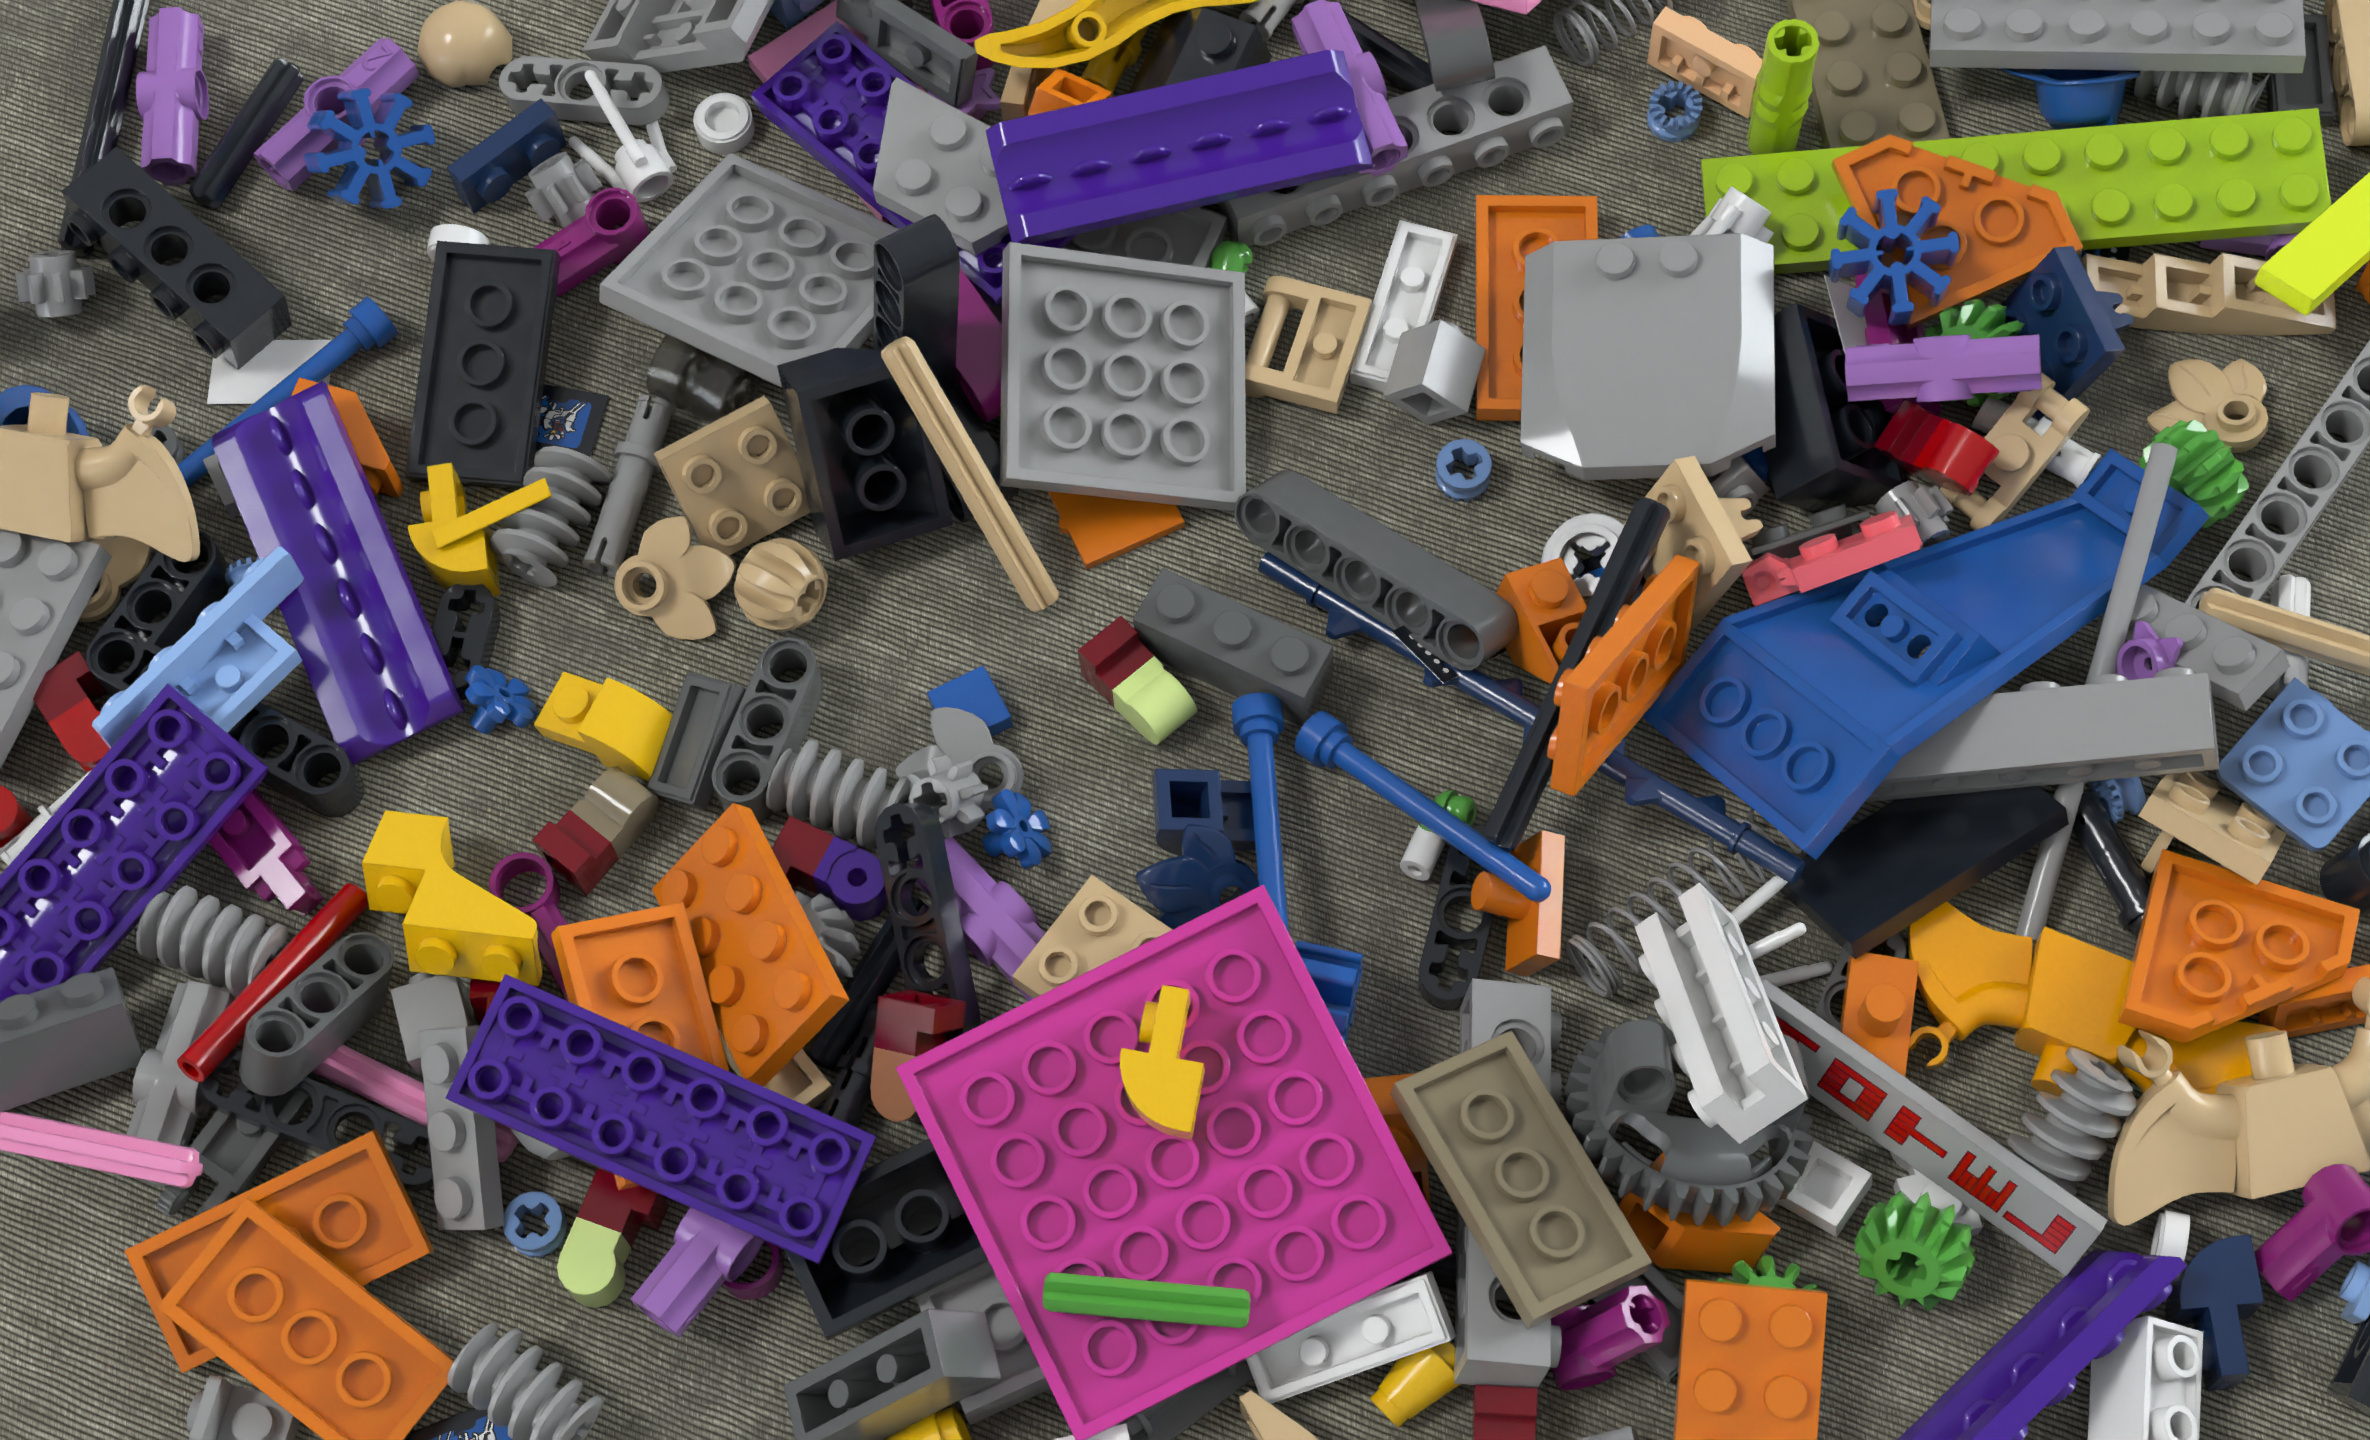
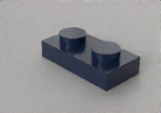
(507, 156)

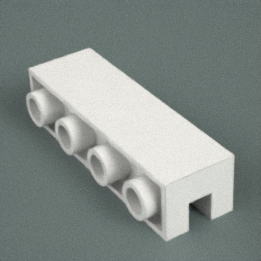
(1719, 1017)
(2148, 1384)

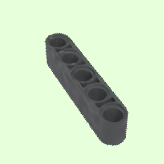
(1376, 569)

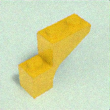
(448, 919)

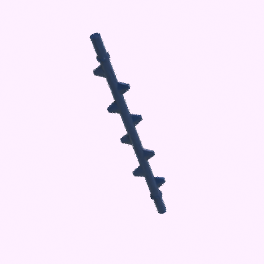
(1505, 697)

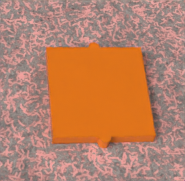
(1112, 526)

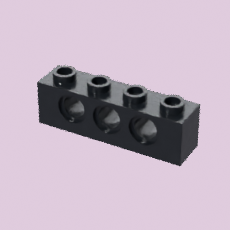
(122, 192)

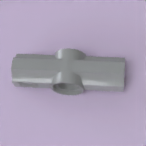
(162, 1093)

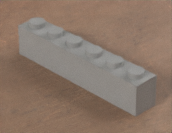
(2066, 737)

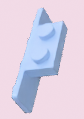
(224, 659)

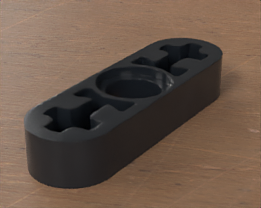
(1434, 955)

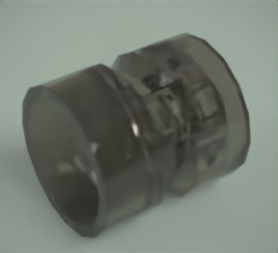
(699, 380)

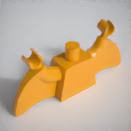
(2053, 997)

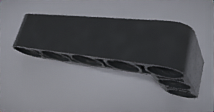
(919, 299)
(132, 636)

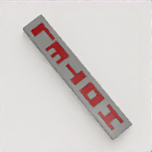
(1937, 1140)

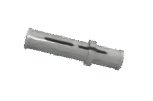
(628, 485)

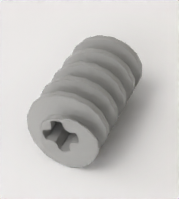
(2213, 91)
(532, 535)
(831, 794)
(208, 942)
(2075, 1120)
(517, 1392)

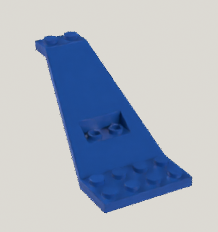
(1817, 704)

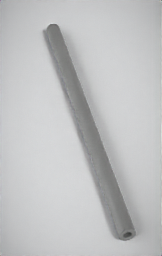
(2110, 640)

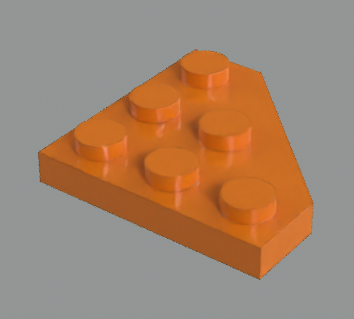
(1998, 222)
(2227, 948)

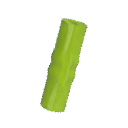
(1783, 87)

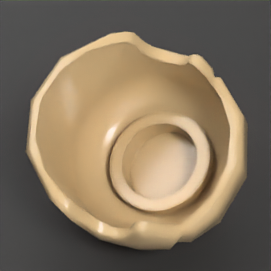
(463, 44)

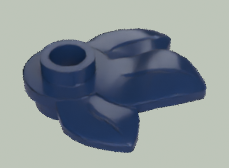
(1193, 882)

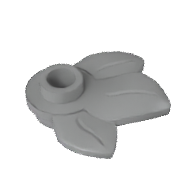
(965, 739)

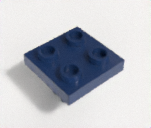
(2072, 320)

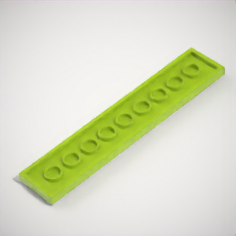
(2114, 181)

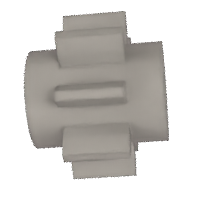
(562, 188)
(55, 283)
(1926, 506)
(950, 792)

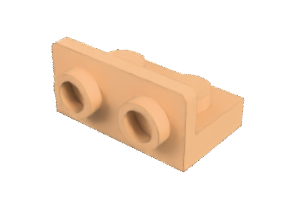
(1704, 60)

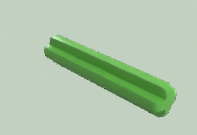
(1146, 1300)

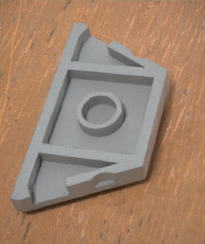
(939, 165)

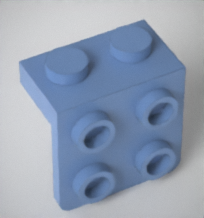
(2302, 766)

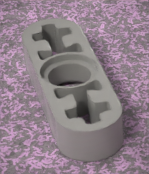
(564, 74)

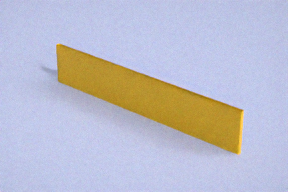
(491, 513)

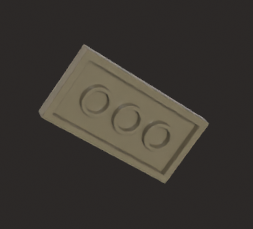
(1870, 72)
(1520, 1179)

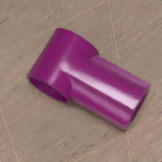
(591, 244)
(2320, 1233)
(1606, 1335)

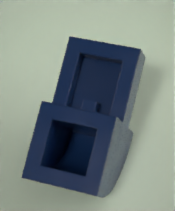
(1201, 799)
(2214, 1295)

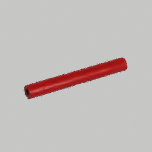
(293, 960)

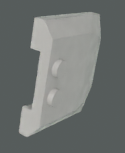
(676, 32)
(1648, 353)

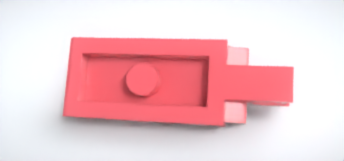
(1828, 560)

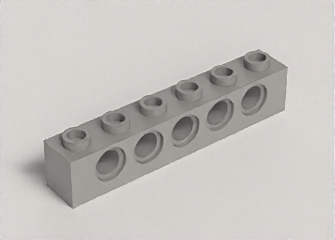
(1522, 85)
(1487, 1343)

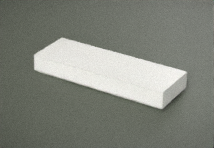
(1404, 298)
(1361, 1337)

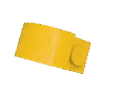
(465, 560)
(606, 721)
(1158, 1082)

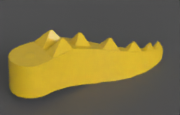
(1081, 31)

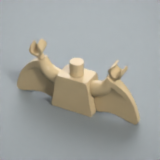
(79, 491)
(2250, 1136)

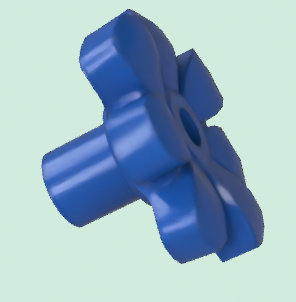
(498, 699)
(1016, 831)

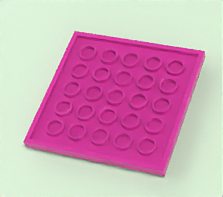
(1274, 1195)

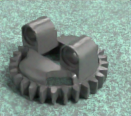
(1705, 1170)

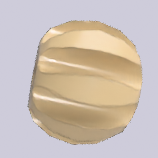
(781, 585)

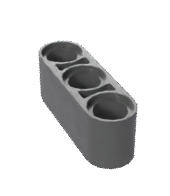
(1455, 42)
(767, 703)
(316, 1013)

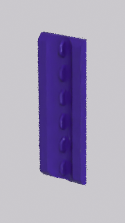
(836, 109)
(1178, 147)
(356, 607)
(119, 843)
(661, 1118)
(2049, 1347)

